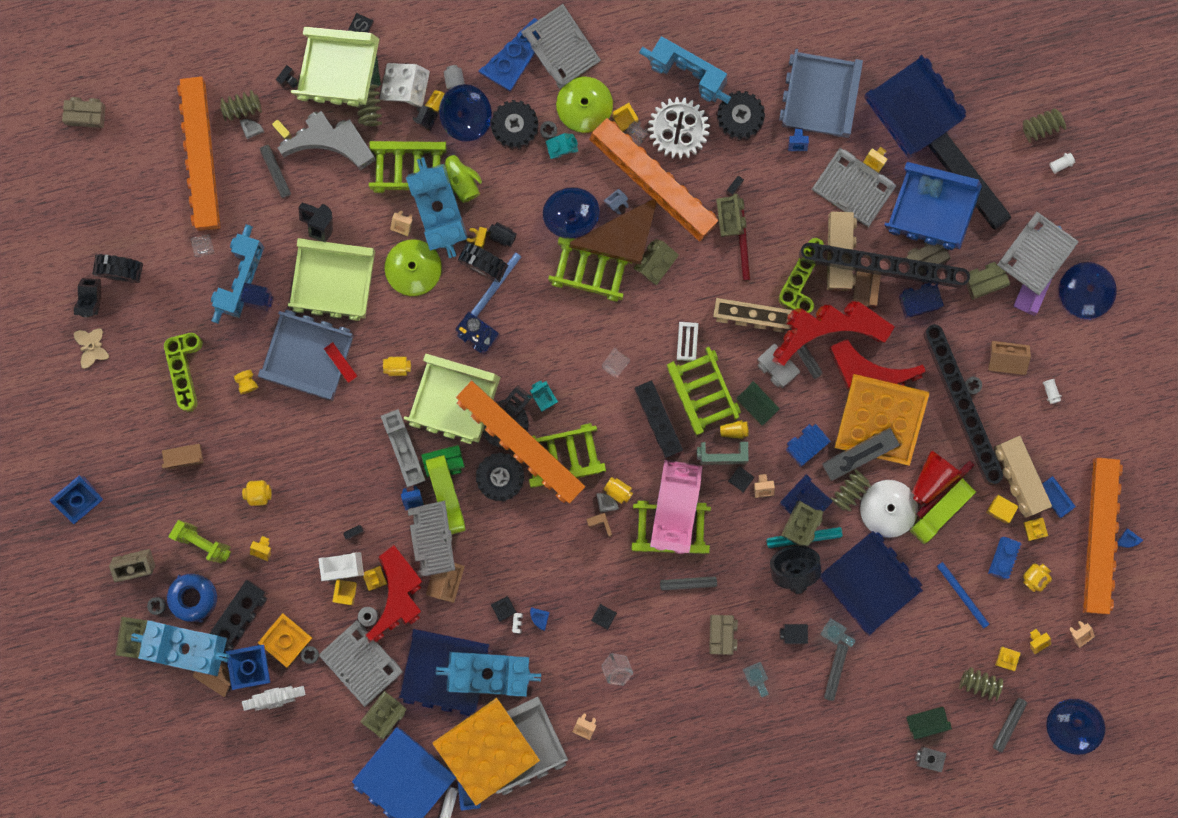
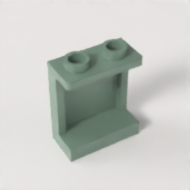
(719, 459)

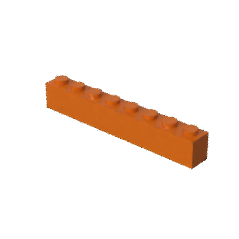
(200, 153)
(653, 179)
(520, 442)
(1101, 536)

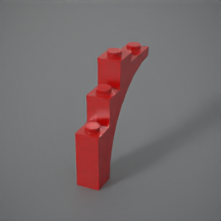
(829, 319)

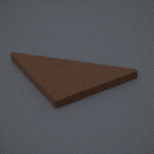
(621, 237)

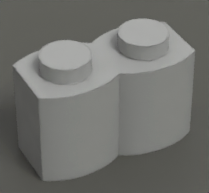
(780, 374)

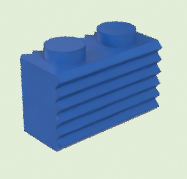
(807, 445)
(1004, 558)

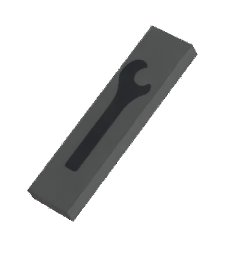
(860, 454)

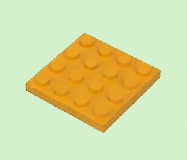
(882, 405)
(486, 751)

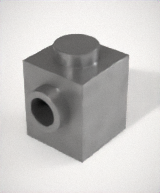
(930, 759)

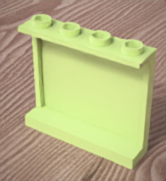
(337, 66)
(332, 279)
(436, 399)

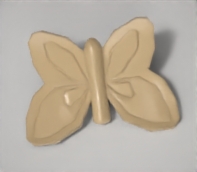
(91, 347)

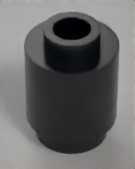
(502, 234)

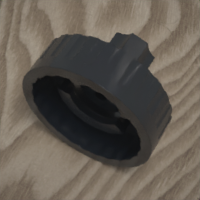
(796, 577)

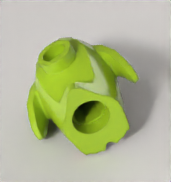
(462, 179)

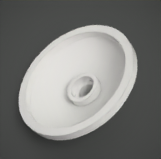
(875, 511)

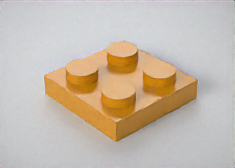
(285, 640)

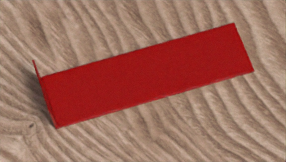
(340, 362)

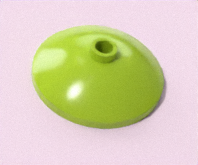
(584, 117)
(417, 280)

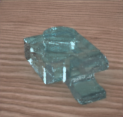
(835, 632)
(756, 676)

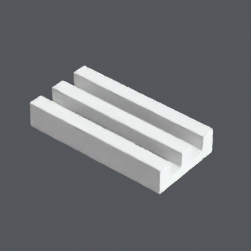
(686, 358)
(516, 623)

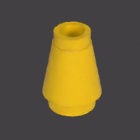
(735, 430)

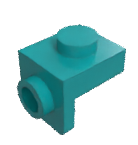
(562, 145)
(543, 395)

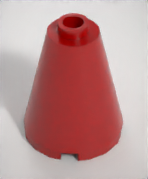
(934, 478)

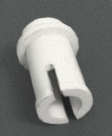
(1062, 163)
(1052, 391)

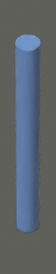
(493, 288)

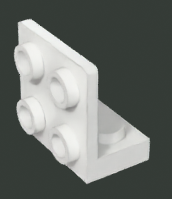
(405, 83)

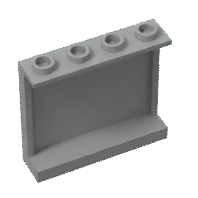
(541, 736)

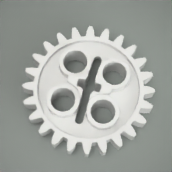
(695, 131)
(273, 698)

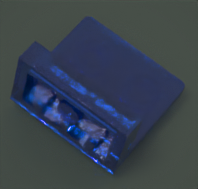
(808, 494)

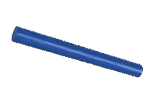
(962, 594)

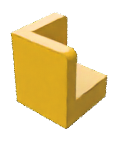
(624, 117)
(1002, 509)
(344, 592)

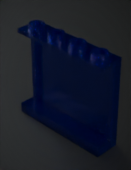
(916, 106)
(871, 582)
(420, 678)

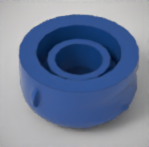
(207, 601)

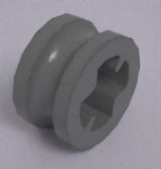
(544, 134)
(979, 383)
(150, 606)
(310, 648)

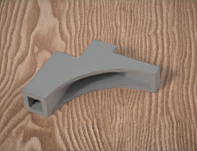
(321, 135)

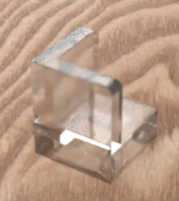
(615, 363)
(617, 669)

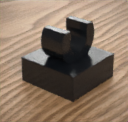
(286, 77)
(425, 117)

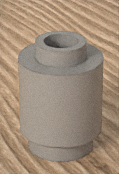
(453, 76)
(374, 616)

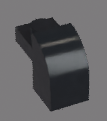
(318, 219)
(88, 297)

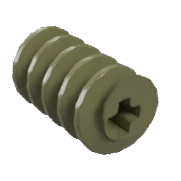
(240, 105)
(368, 112)
(1042, 124)
(851, 491)
(981, 683)

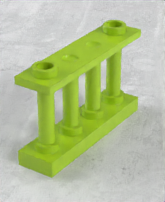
(399, 149)
(558, 280)
(684, 389)
(576, 469)
(186, 533)
(642, 544)

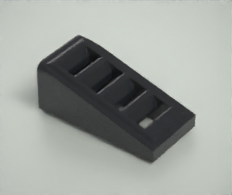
(527, 397)

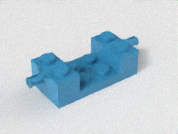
(712, 79)
(444, 226)
(250, 251)
(165, 642)
(508, 677)

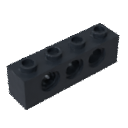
(658, 419)
(258, 598)

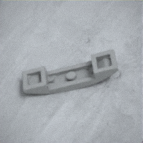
(403, 448)

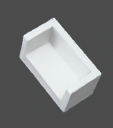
(341, 567)

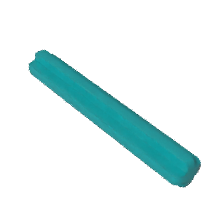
(825, 534)

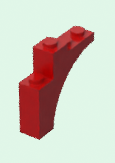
(851, 362)
(399, 605)

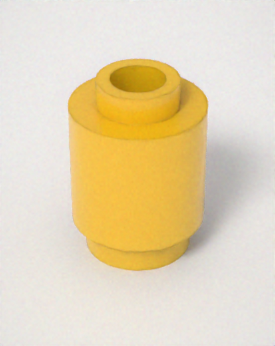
(396, 366)
(618, 490)

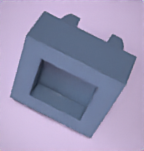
(615, 200)

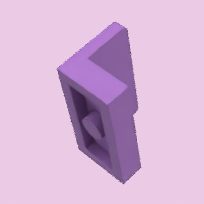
(1030, 301)

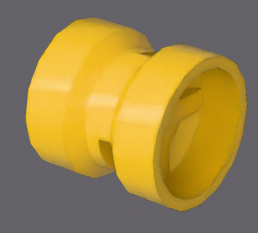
(245, 381)

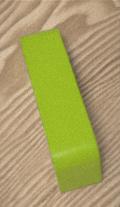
(794, 290)
(184, 372)
(445, 491)
(930, 524)

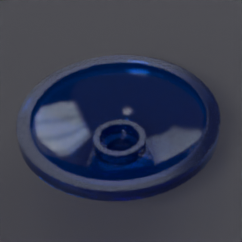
(474, 109)
(570, 204)
(1078, 299)
(1071, 736)

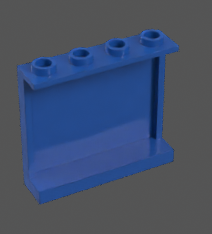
(934, 219)
(403, 778)

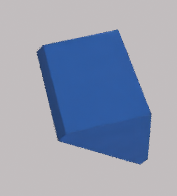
(76, 499)
(248, 667)

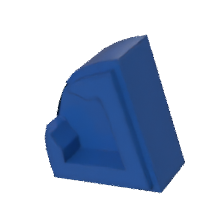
(1128, 539)
(539, 618)

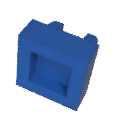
(798, 141)
(412, 499)

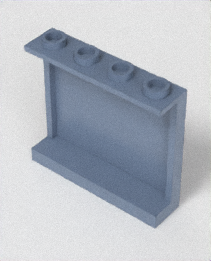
(821, 94)
(299, 357)

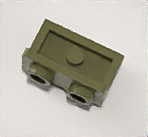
(730, 215)
(656, 261)
(802, 524)
(125, 646)
(383, 715)

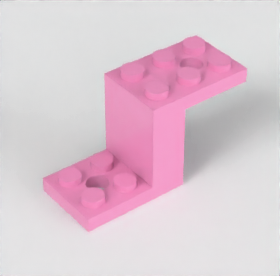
(676, 506)

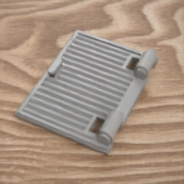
(561, 46)
(854, 187)
(1038, 253)
(432, 539)
(360, 664)

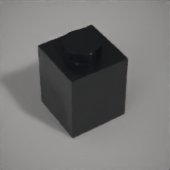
(794, 633)

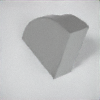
(251, 128)
(606, 503)

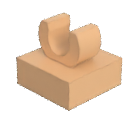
(401, 223)
(764, 487)
(1082, 635)
(584, 728)

